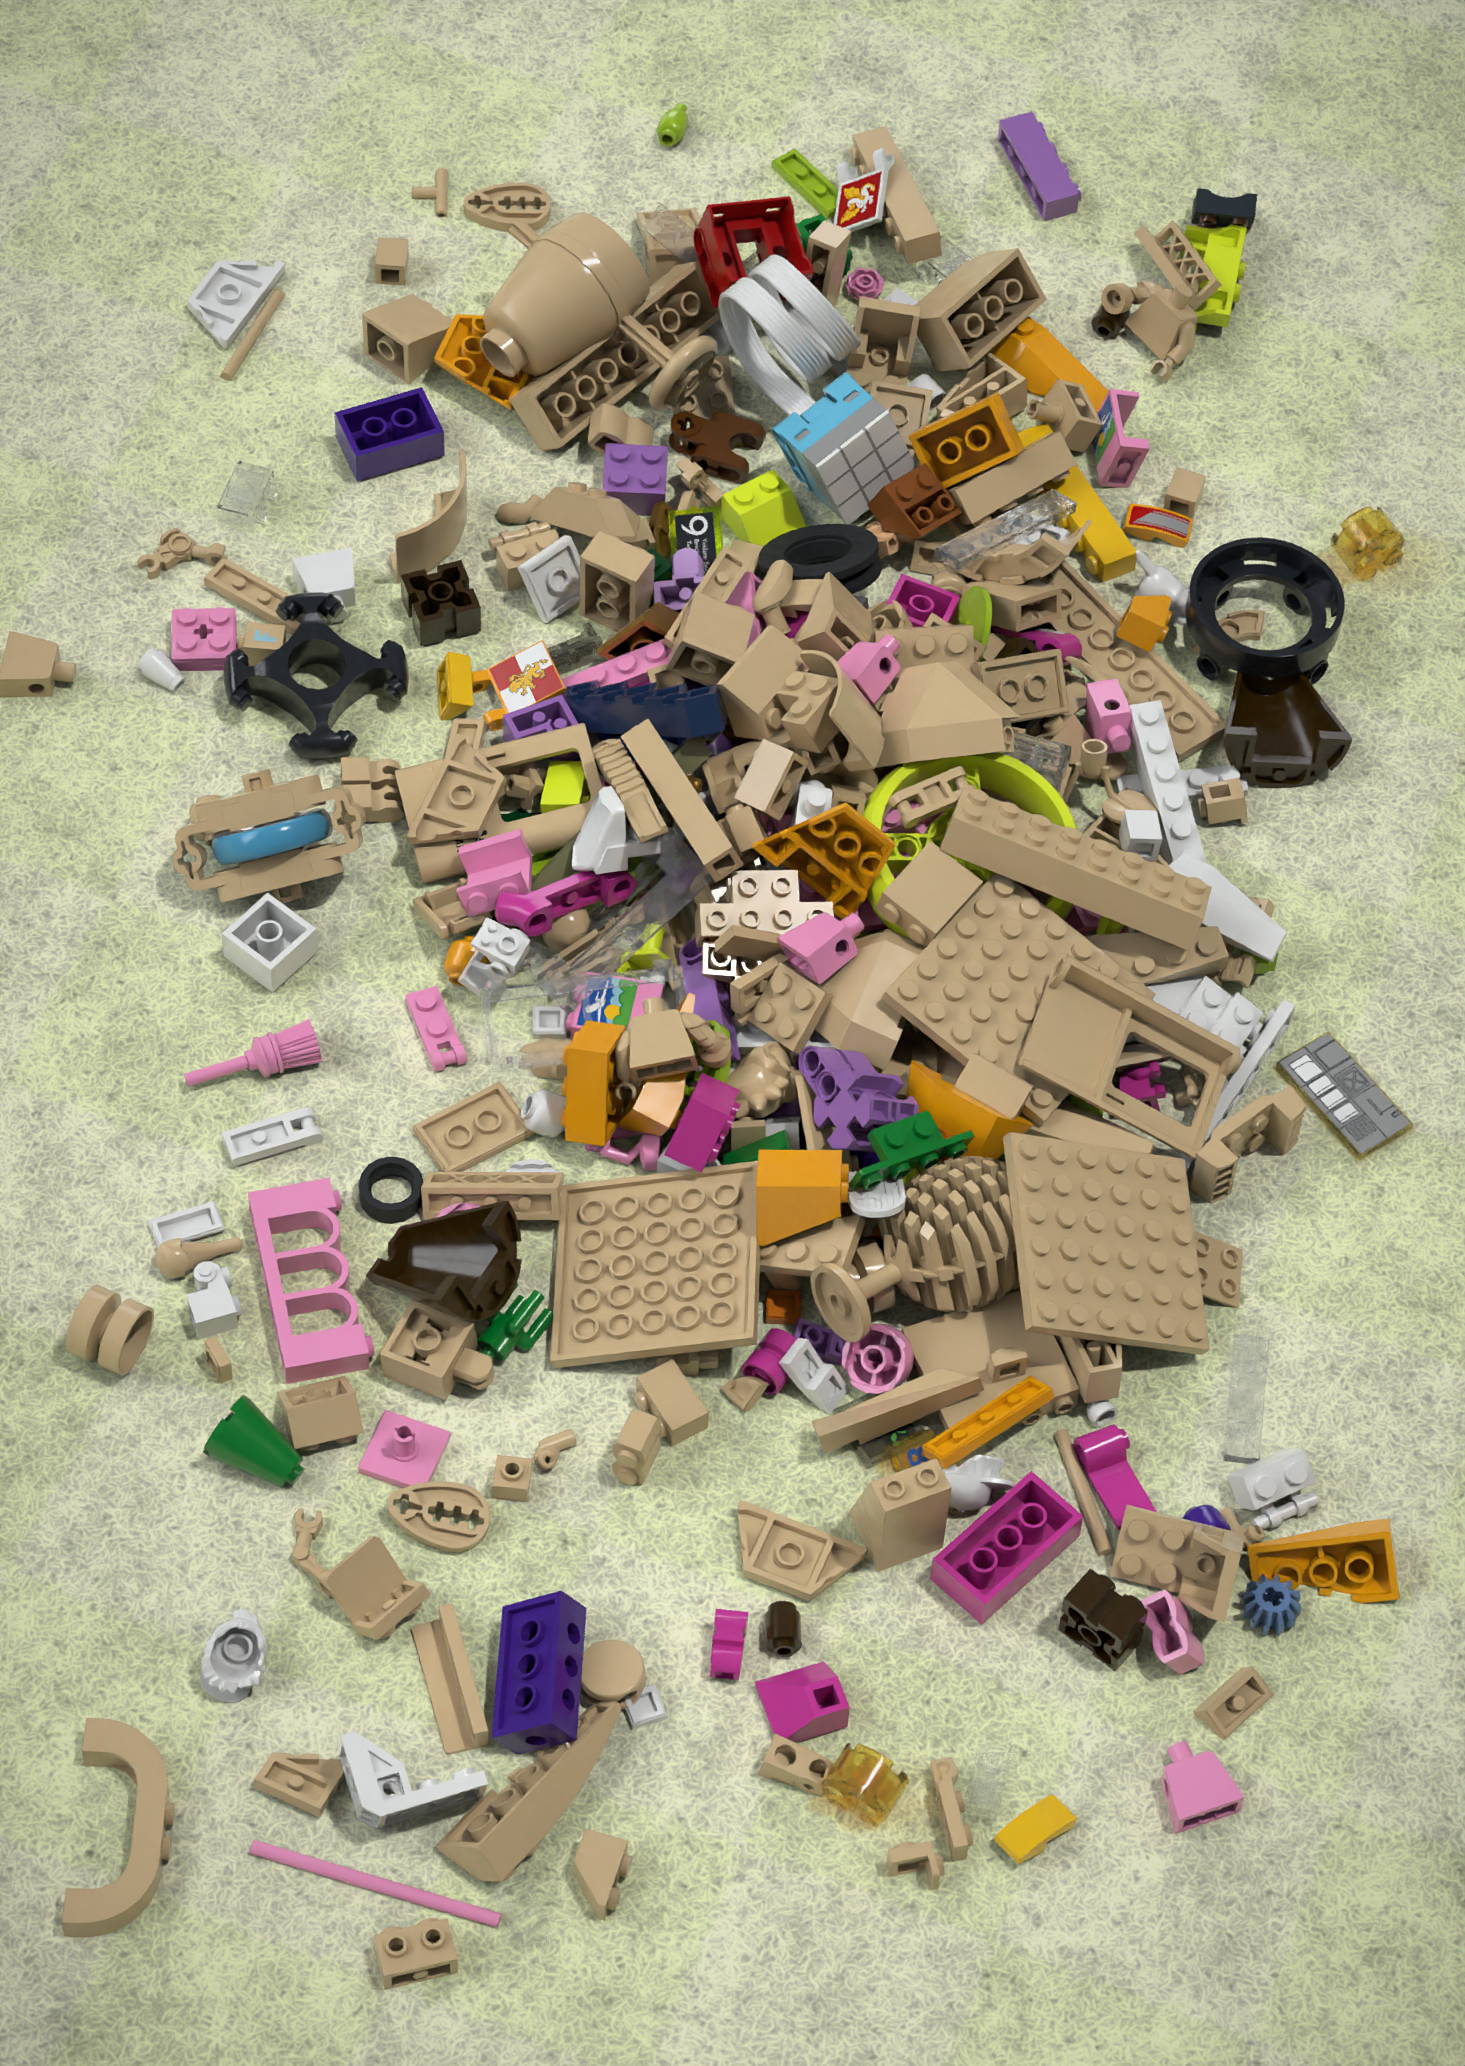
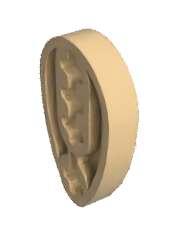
(514, 194)
(451, 1497)

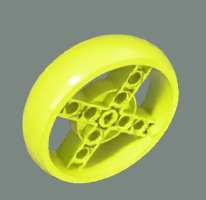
(990, 771)

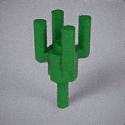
(507, 1329)

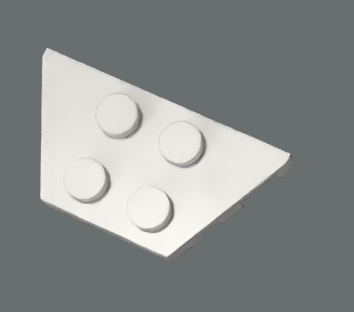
(232, 296)

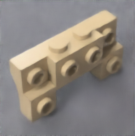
(728, 768)

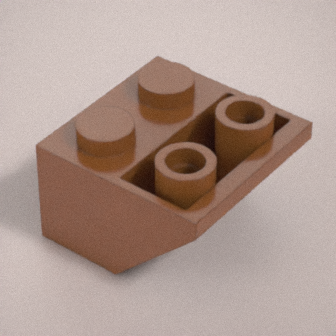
(914, 504)

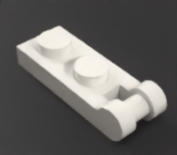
(271, 1136)

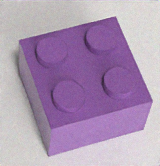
(636, 475)

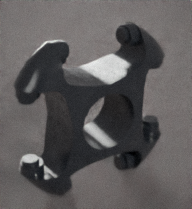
(316, 644)

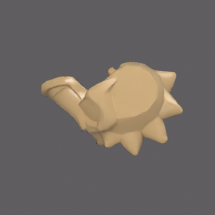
(763, 1081)

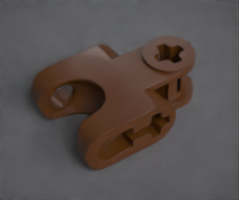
(713, 440)

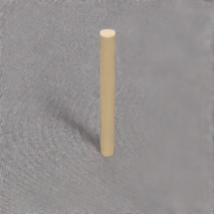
(252, 334)
(1083, 1492)

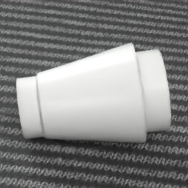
(160, 669)

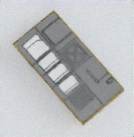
(1344, 1096)

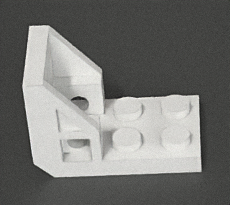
(373, 1771)

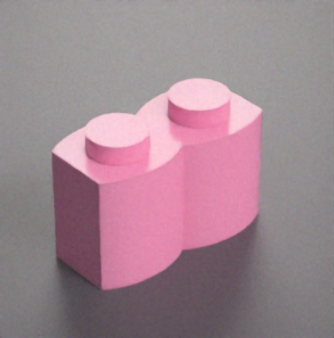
(1173, 1632)

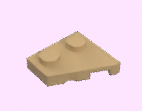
(301, 1780)

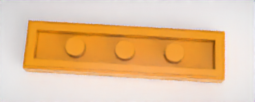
(988, 1422)

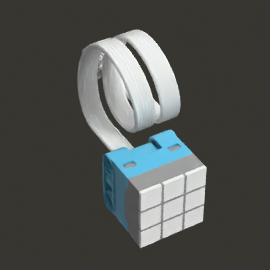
(845, 440)

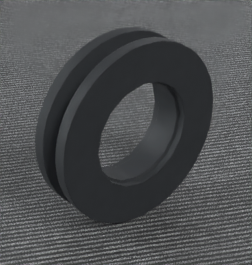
(849, 545)

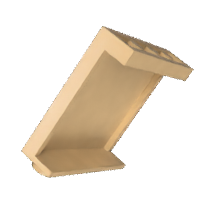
(964, 1345)

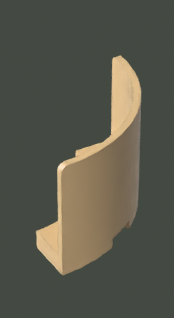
(439, 536)
(1024, 562)
(850, 713)

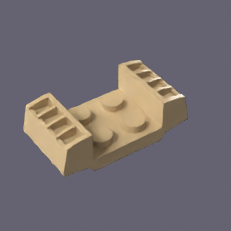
(1268, 1118)

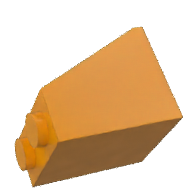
(798, 1191)

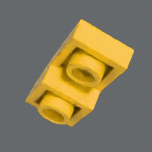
(1034, 1827)

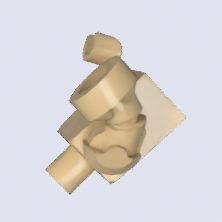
(1161, 321)
(661, 1045)

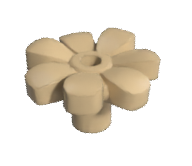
(1193, 1092)

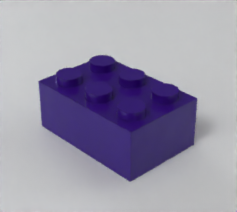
(389, 434)

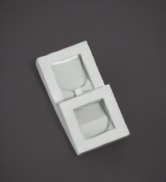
(814, 1378)

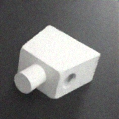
(327, 573)

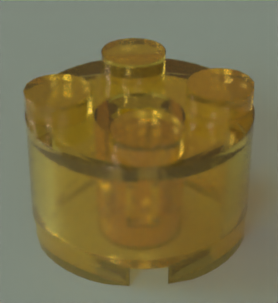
(1368, 542)
(866, 1783)

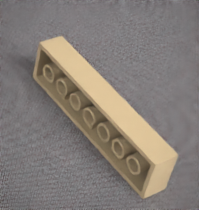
(562, 400)
(1076, 868)

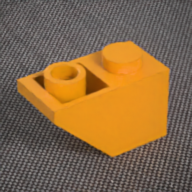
(1145, 621)

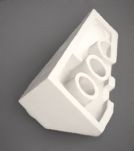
(1236, 916)

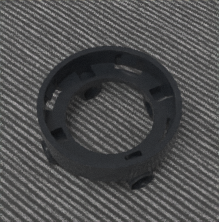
(1307, 585)

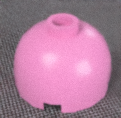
(878, 1360)

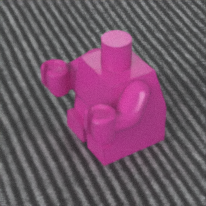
(1137, 1084)

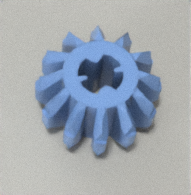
(1270, 1604)

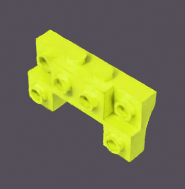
(1222, 253)

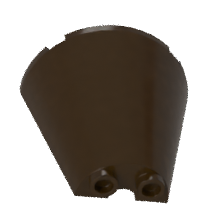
(1282, 731)
(455, 1261)

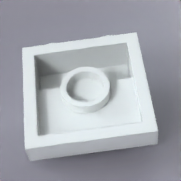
(1222, 1014)

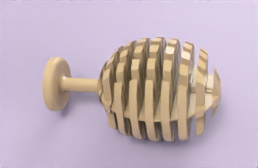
(942, 1250)

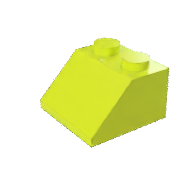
(761, 509)

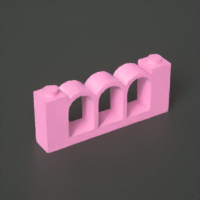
(323, 1351)

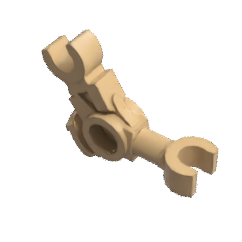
(176, 548)

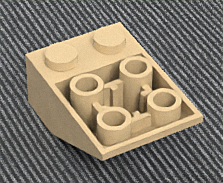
(835, 621)

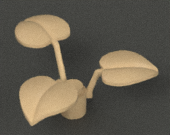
(1097, 764)

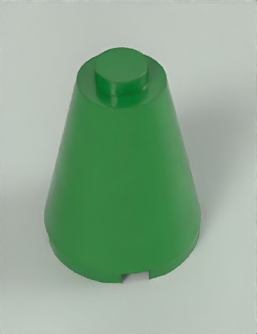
(254, 1445)

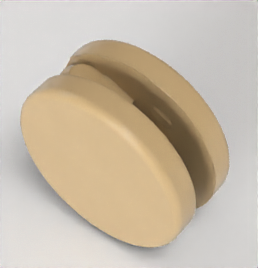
(611, 1672)

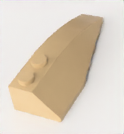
(511, 1824)

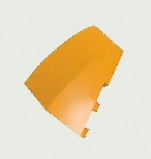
(465, 361)
(833, 853)
(961, 1113)

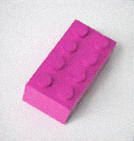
(1006, 1547)

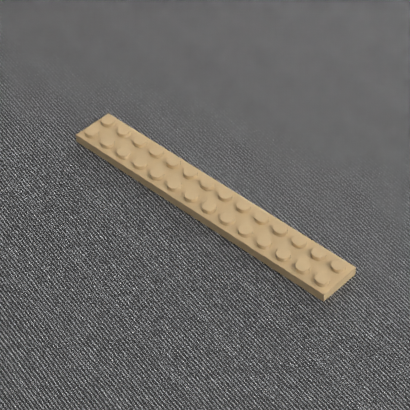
(1140, 672)

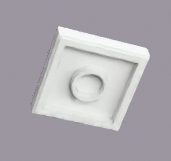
(553, 578)

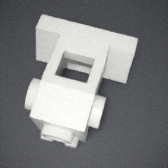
(503, 948)

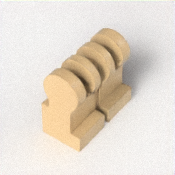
(373, 788)

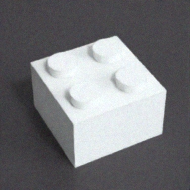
(269, 942)

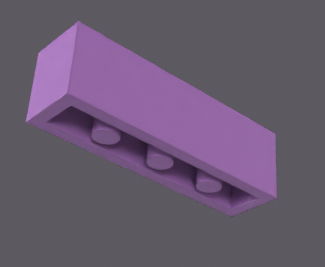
(1039, 166)

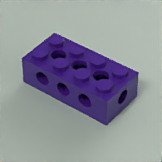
(539, 1673)

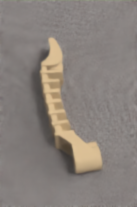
(628, 784)

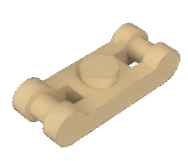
(932, 796)

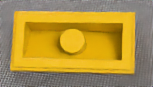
(454, 685)

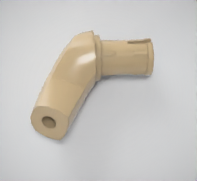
(771, 592)

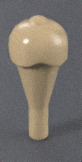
(178, 1257)

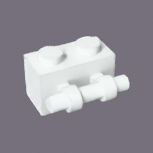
(1271, 1480)

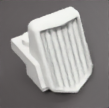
(608, 837)

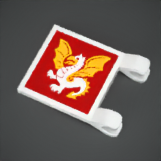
(862, 197)

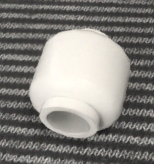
(543, 1113)

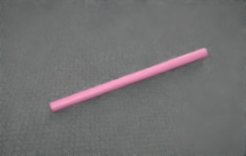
(375, 1883)

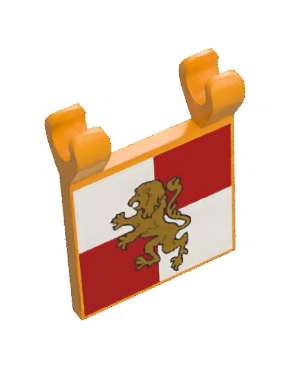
(519, 682)

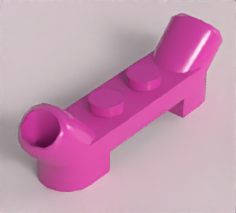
(537, 909)

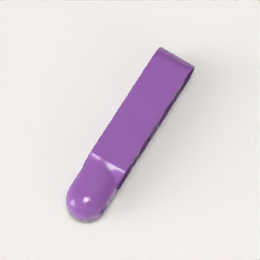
(710, 994)

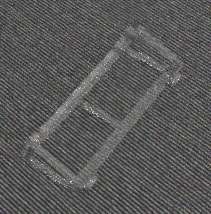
(683, 881)
(498, 990)

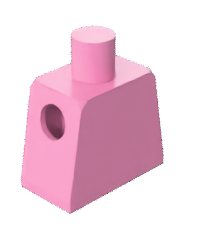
(872, 666)
(1108, 725)
(821, 945)
(1198, 1788)

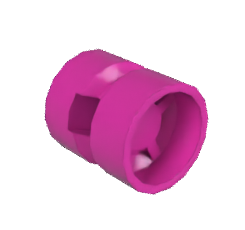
(765, 1361)

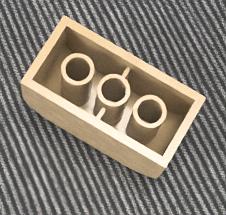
(977, 308)

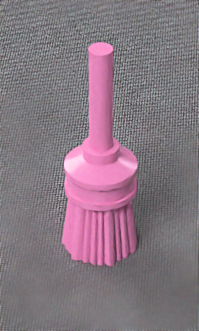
(268, 1055)

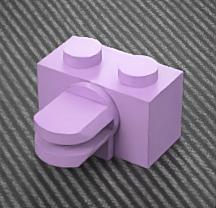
(686, 577)

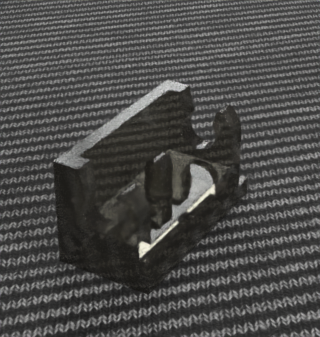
(576, 651)

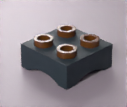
(1214, 210)

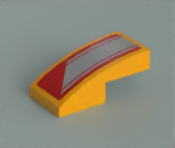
(1152, 522)

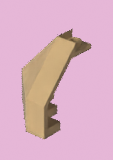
(942, 714)
(856, 1013)

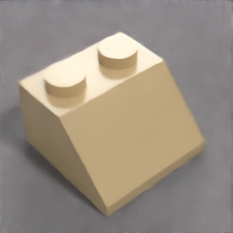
(321, 1413)

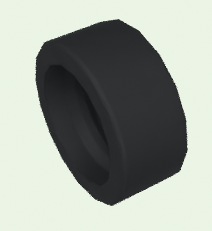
(389, 1212)

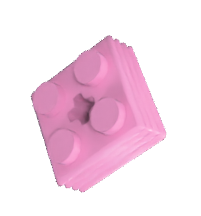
(188, 628)

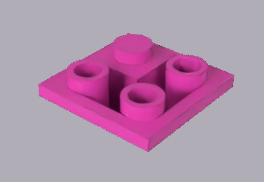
(804, 1702)

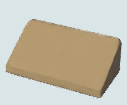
(994, 1086)
(1234, 1702)

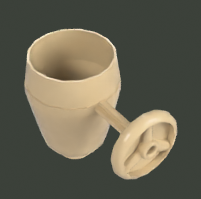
(573, 292)

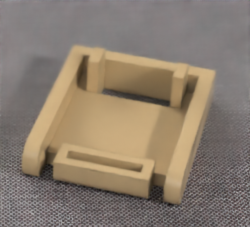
(445, 912)

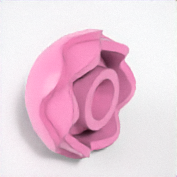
(864, 283)

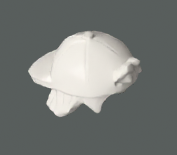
(975, 1481)
(234, 1658)

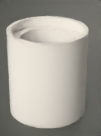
(926, 382)

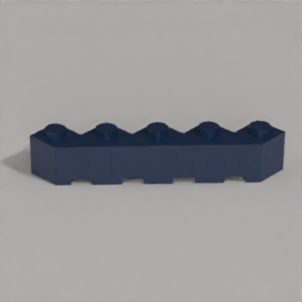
(670, 710)

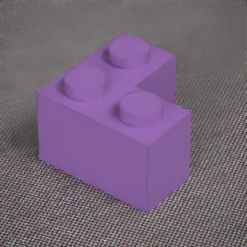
(538, 719)

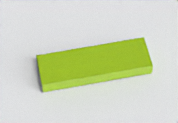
(808, 182)

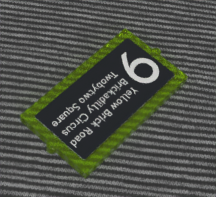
(697, 530)

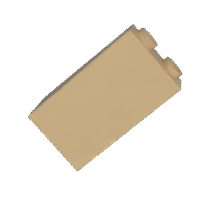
(903, 1514)

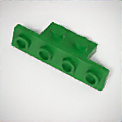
(906, 1146)

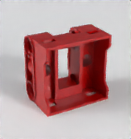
(743, 223)

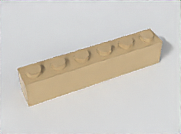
(904, 208)

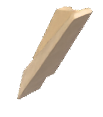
(895, 1408)

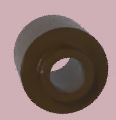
(1108, 324)
(783, 1629)

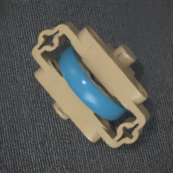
(269, 837)

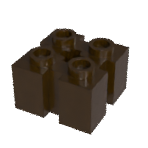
(440, 602)
(1103, 1619)

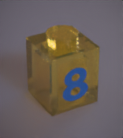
(908, 1450)

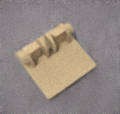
(712, 393)
(1219, 1270)

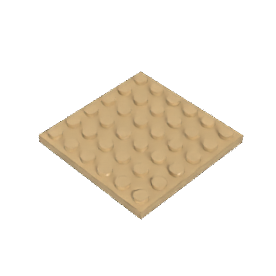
(986, 979)
(1105, 1244)
(656, 1265)

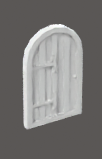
(879, 1202)

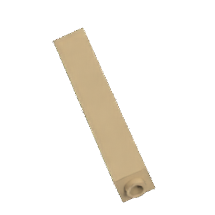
(682, 800)

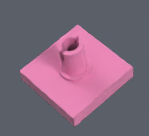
(404, 1450)

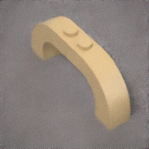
(119, 1903)

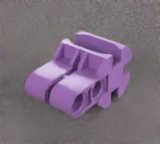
(852, 1095)

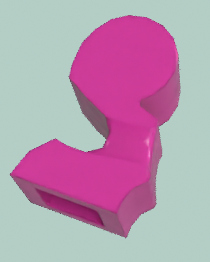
(728, 1643)

